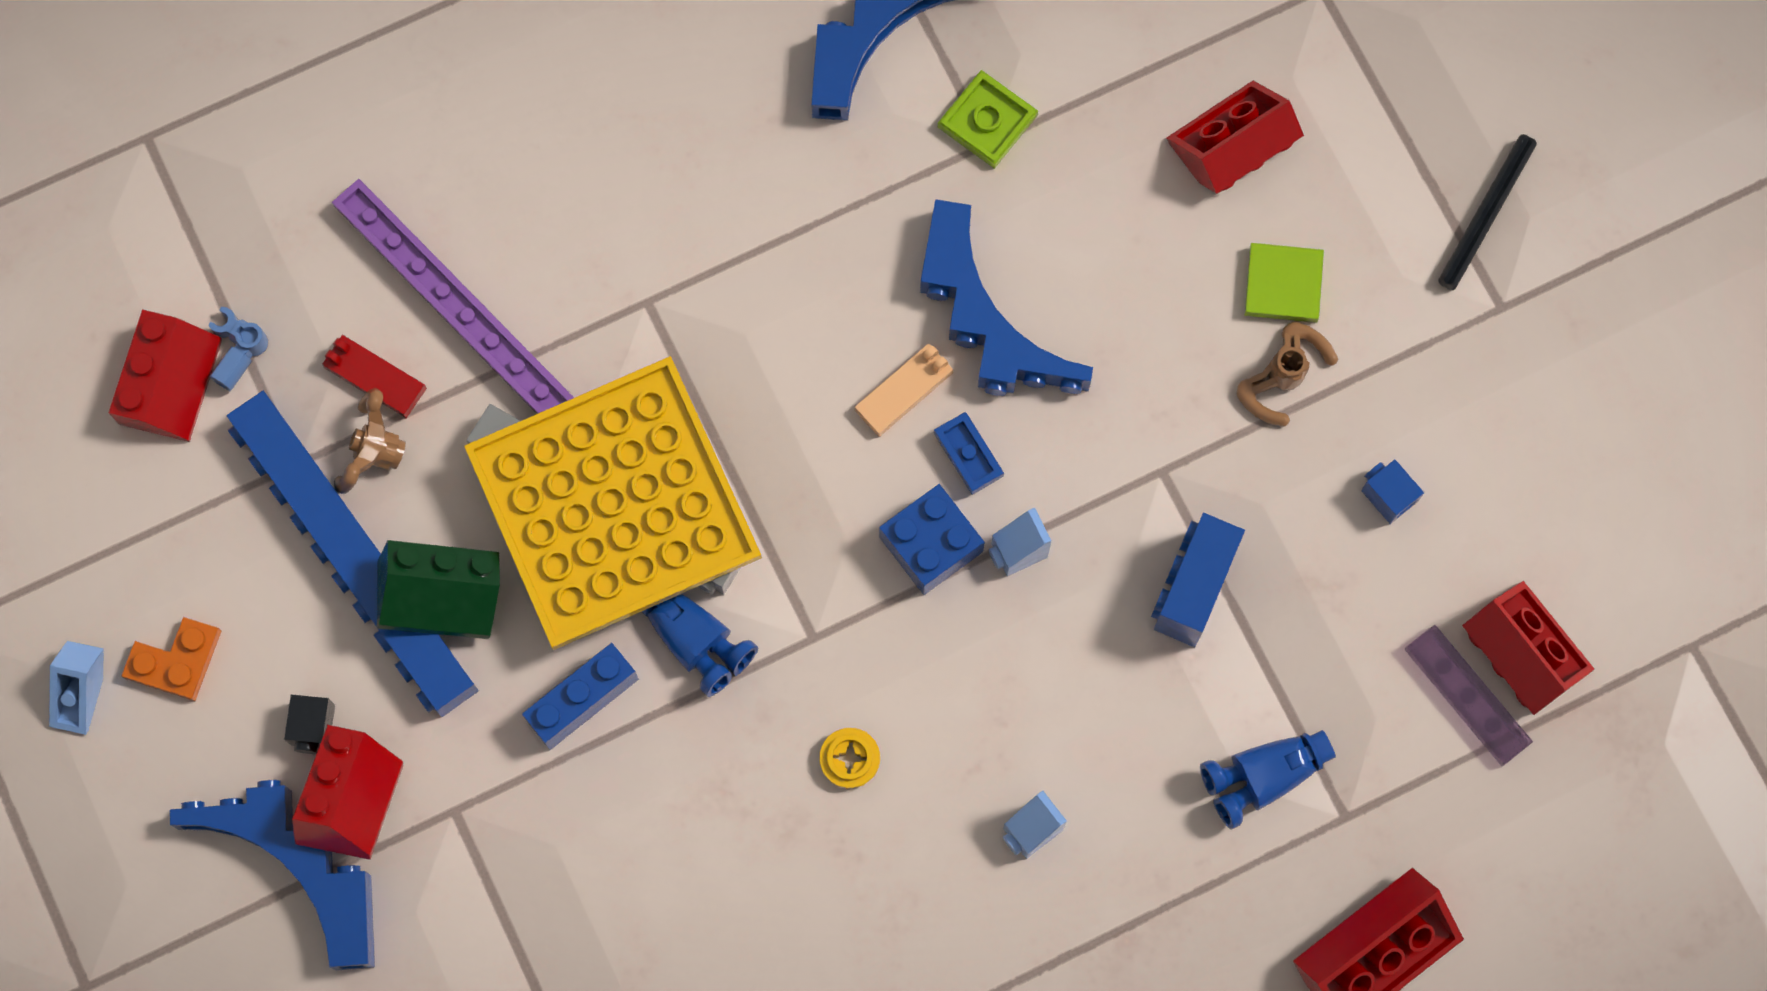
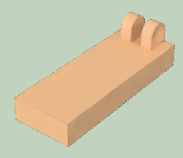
(904, 389)

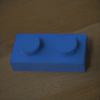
(968, 453)

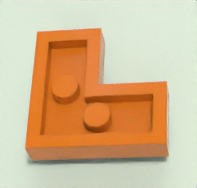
(182, 668)

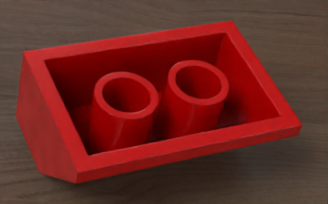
(1236, 136)
(165, 376)
(1527, 647)
(346, 794)

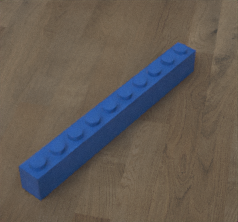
(346, 546)

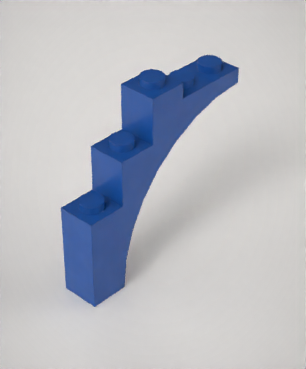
(846, 49)
(976, 321)
(340, 898)

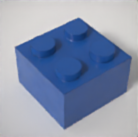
(931, 539)

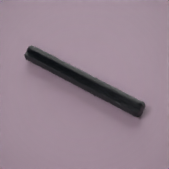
(1487, 212)

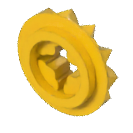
(837, 745)

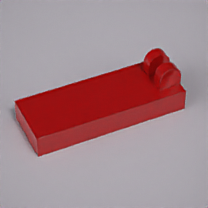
(369, 371)

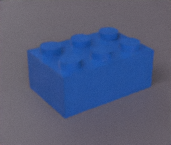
(1196, 578)

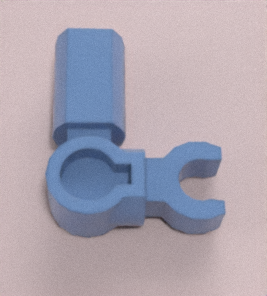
(249, 342)

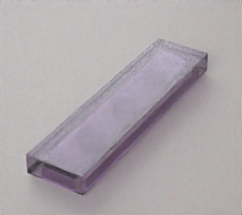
(1468, 695)

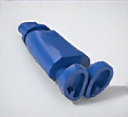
(692, 632)
(1268, 771)

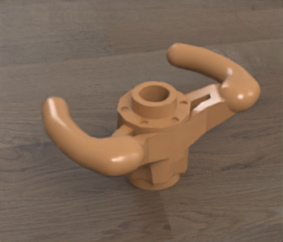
(1288, 357)
(370, 445)

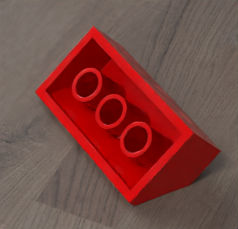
(1383, 940)

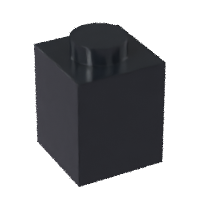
(307, 722)

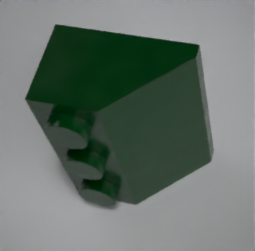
(437, 589)

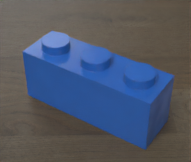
(580, 696)

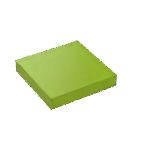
(987, 119)
(1284, 282)

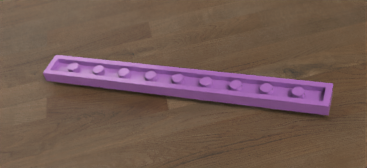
(450, 298)

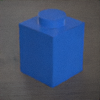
(1391, 490)

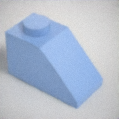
(1020, 543)
(75, 686)
(1033, 826)

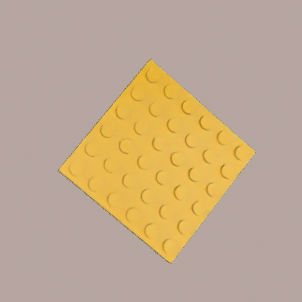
(612, 502)

